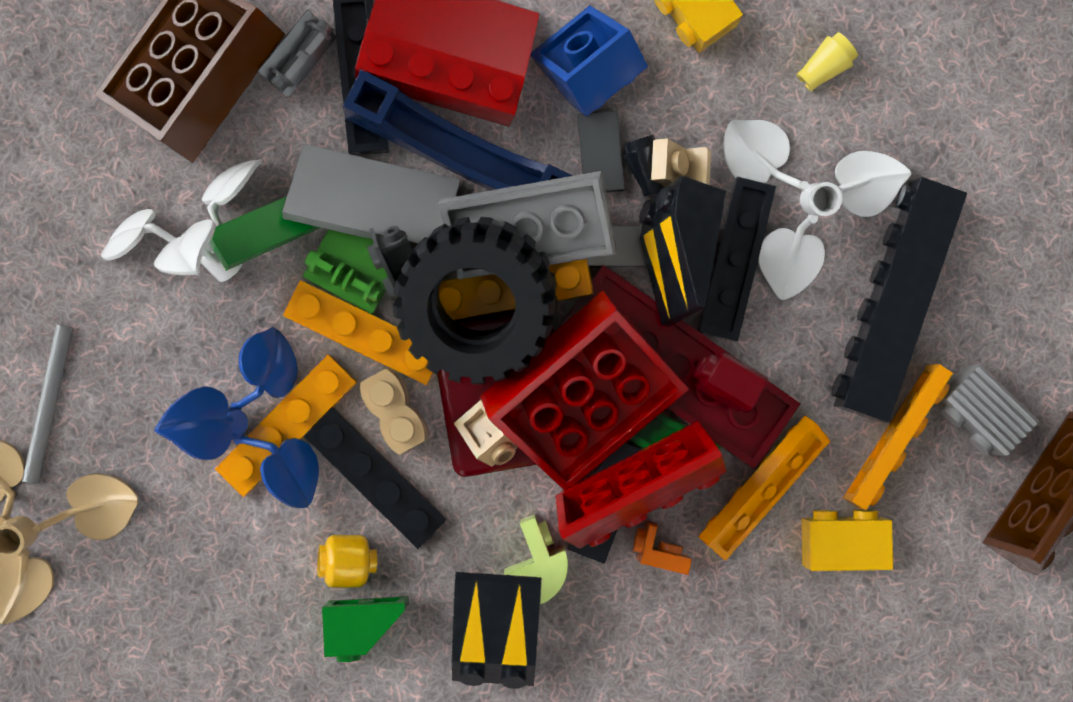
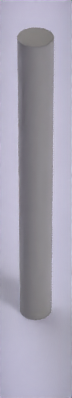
(47, 404)

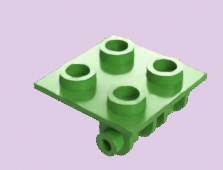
(347, 269)

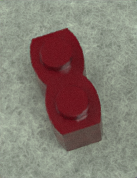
(729, 381)

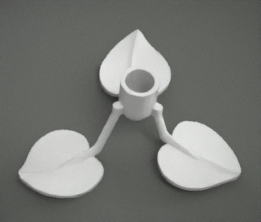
(866, 189)
(186, 252)

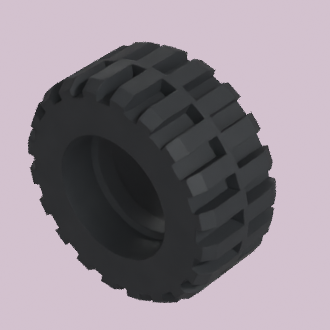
(458, 348)

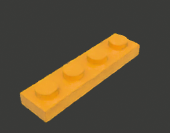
(491, 294)
(355, 330)
(288, 420)
(907, 423)
(764, 487)

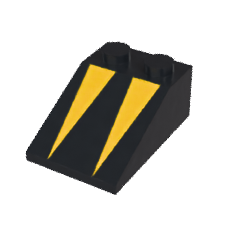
(681, 245)
(495, 629)

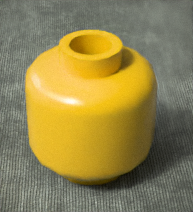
(346, 561)

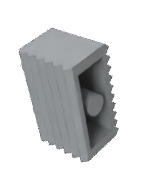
(986, 411)

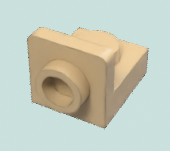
(673, 160)
(484, 437)

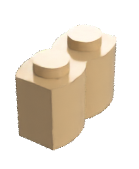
(389, 400)

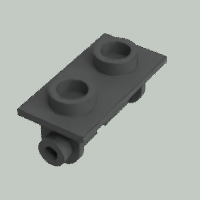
(297, 53)
(390, 252)

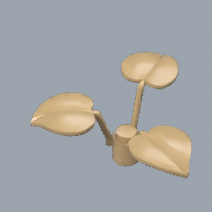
(100, 509)

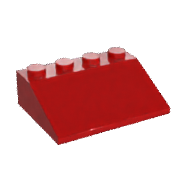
(452, 53)
(583, 393)
(638, 485)

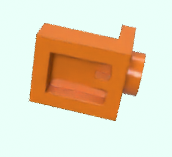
(666, 556)

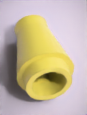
(828, 61)

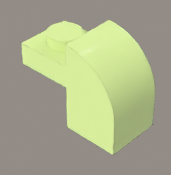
(549, 565)

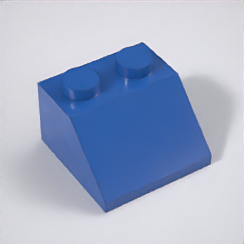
(590, 59)

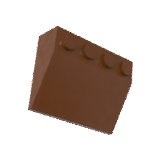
(189, 69)
(1040, 508)

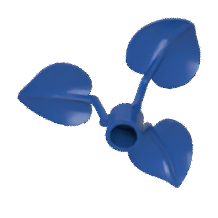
(205, 423)

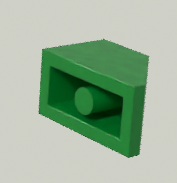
(357, 624)

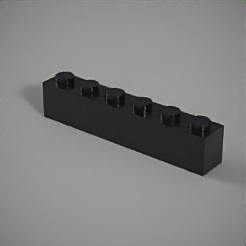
(899, 299)

